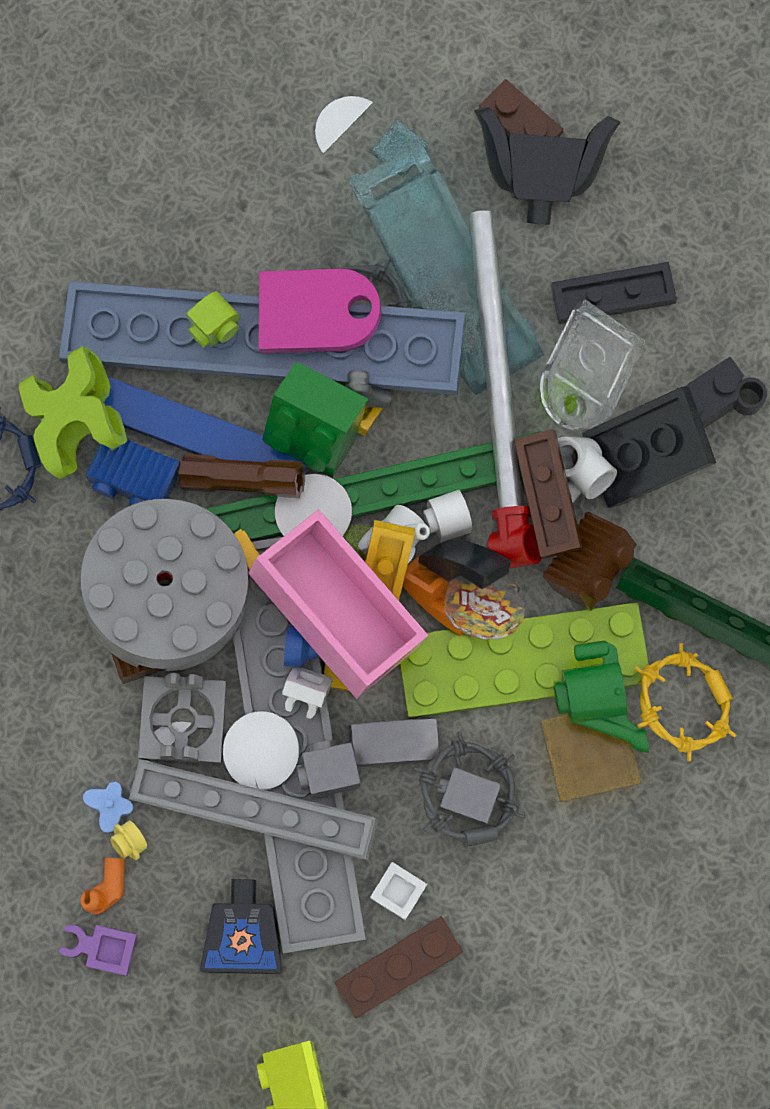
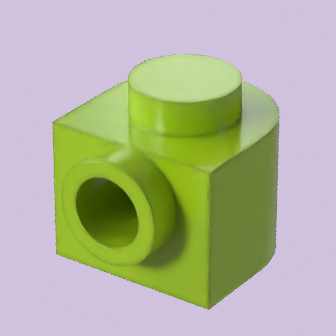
(212, 320)

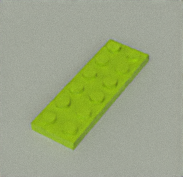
(475, 673)

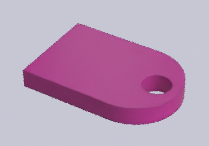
(312, 310)

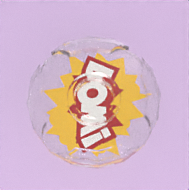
(485, 612)

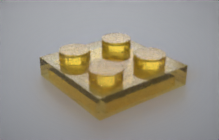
(587, 760)

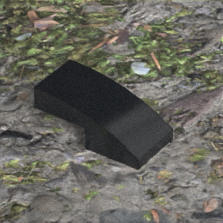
(466, 559)

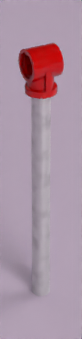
(515, 535)

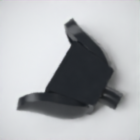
(543, 166)

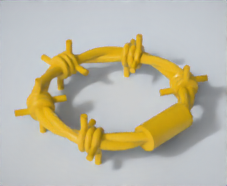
(716, 685)

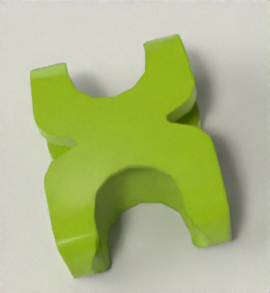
(72, 412)

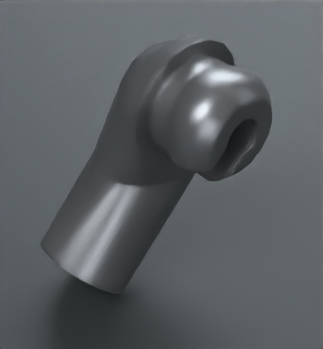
(376, 397)

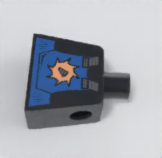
(242, 935)

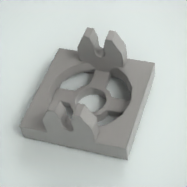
(157, 687)

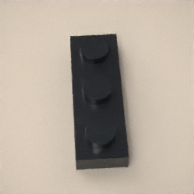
(616, 290)

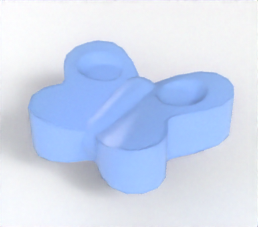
(109, 804)

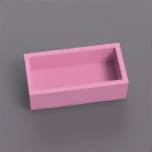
(337, 603)

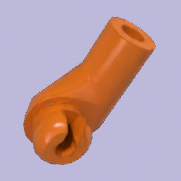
(108, 891)

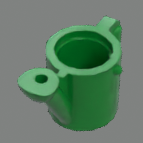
(597, 695)

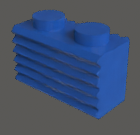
(132, 473)

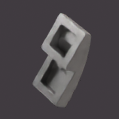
(394, 742)

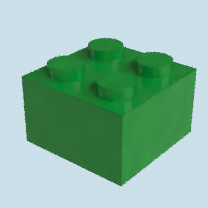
(314, 419)

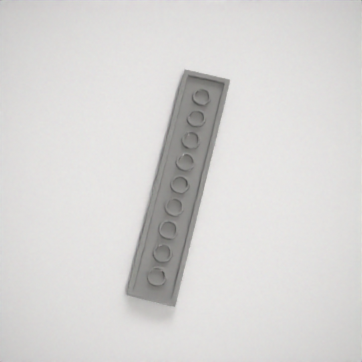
(310, 884)

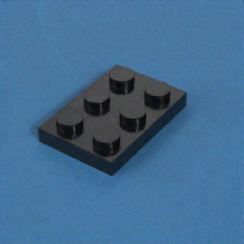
(653, 446)

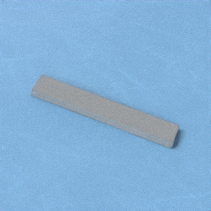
(254, 809)

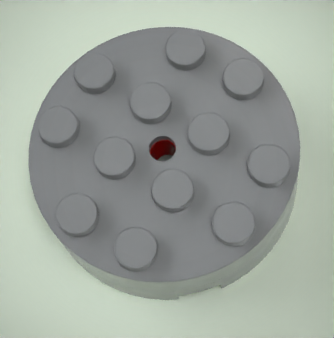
(157, 546)

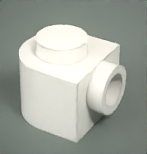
(448, 516)

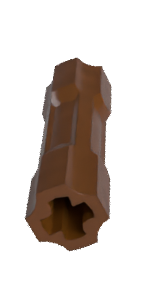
(271, 477)

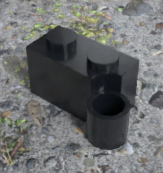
(718, 392)

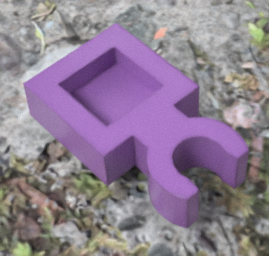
(106, 950)

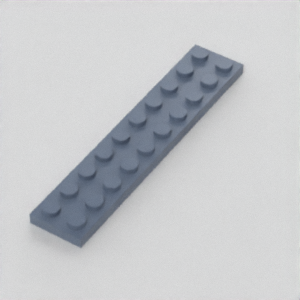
(150, 331)

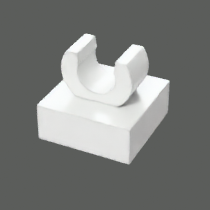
(306, 687)

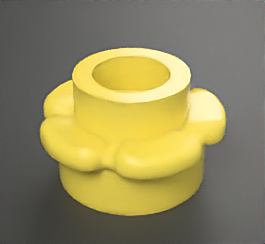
(128, 840)

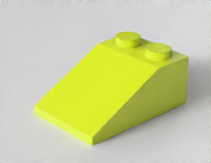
(293, 1077)

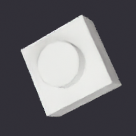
(398, 891)

